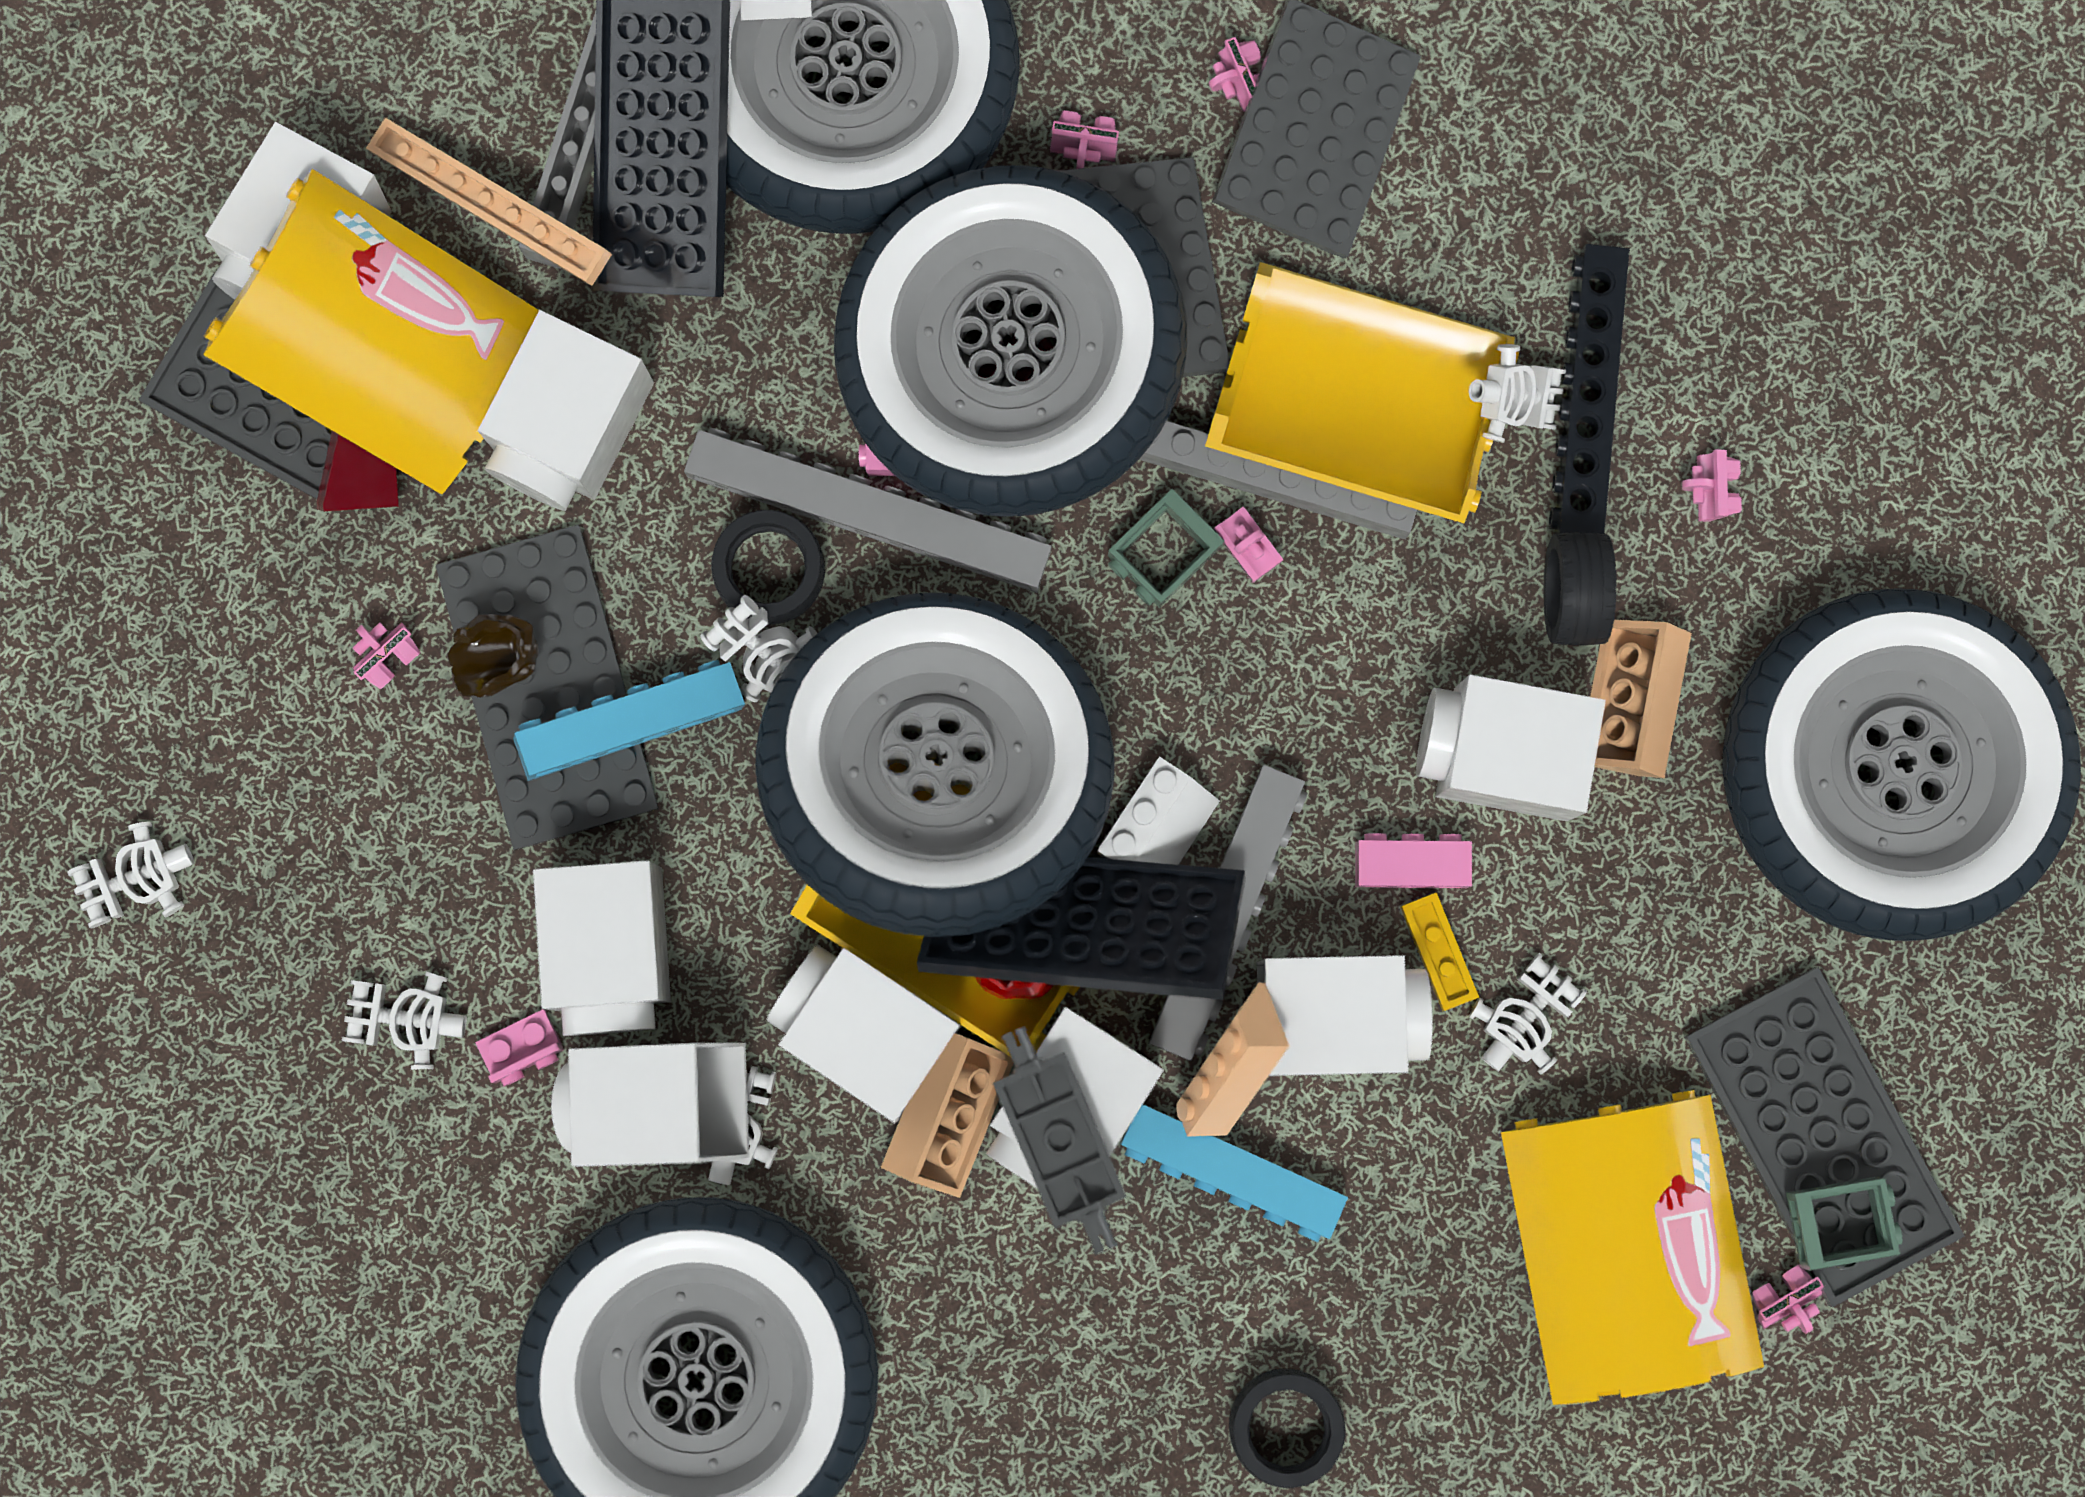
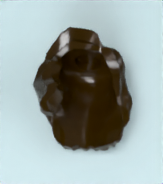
(492, 654)

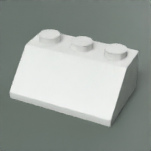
(1160, 818)

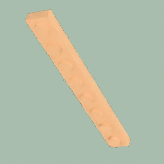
(489, 201)

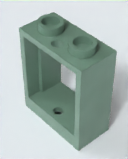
(1190, 522)
(1806, 1232)

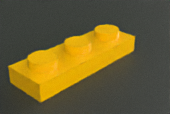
(1439, 952)

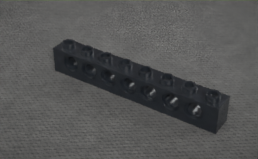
(1611, 267)

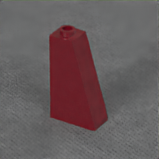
(355, 479)

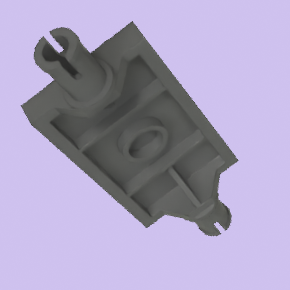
(1059, 1140)

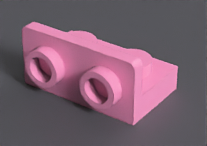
(519, 1047)

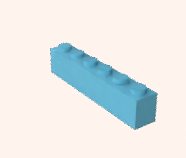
(628, 720)
(1234, 1171)

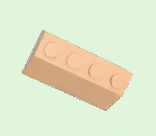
(1642, 684)
(1234, 1068)
(948, 1117)

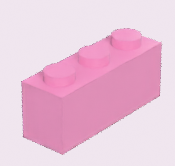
(1413, 862)

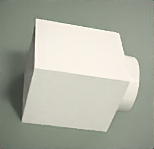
(260, 199)
(563, 412)
(1511, 746)
(602, 945)
(1349, 1013)
(860, 1029)
(1108, 1074)
(653, 1104)

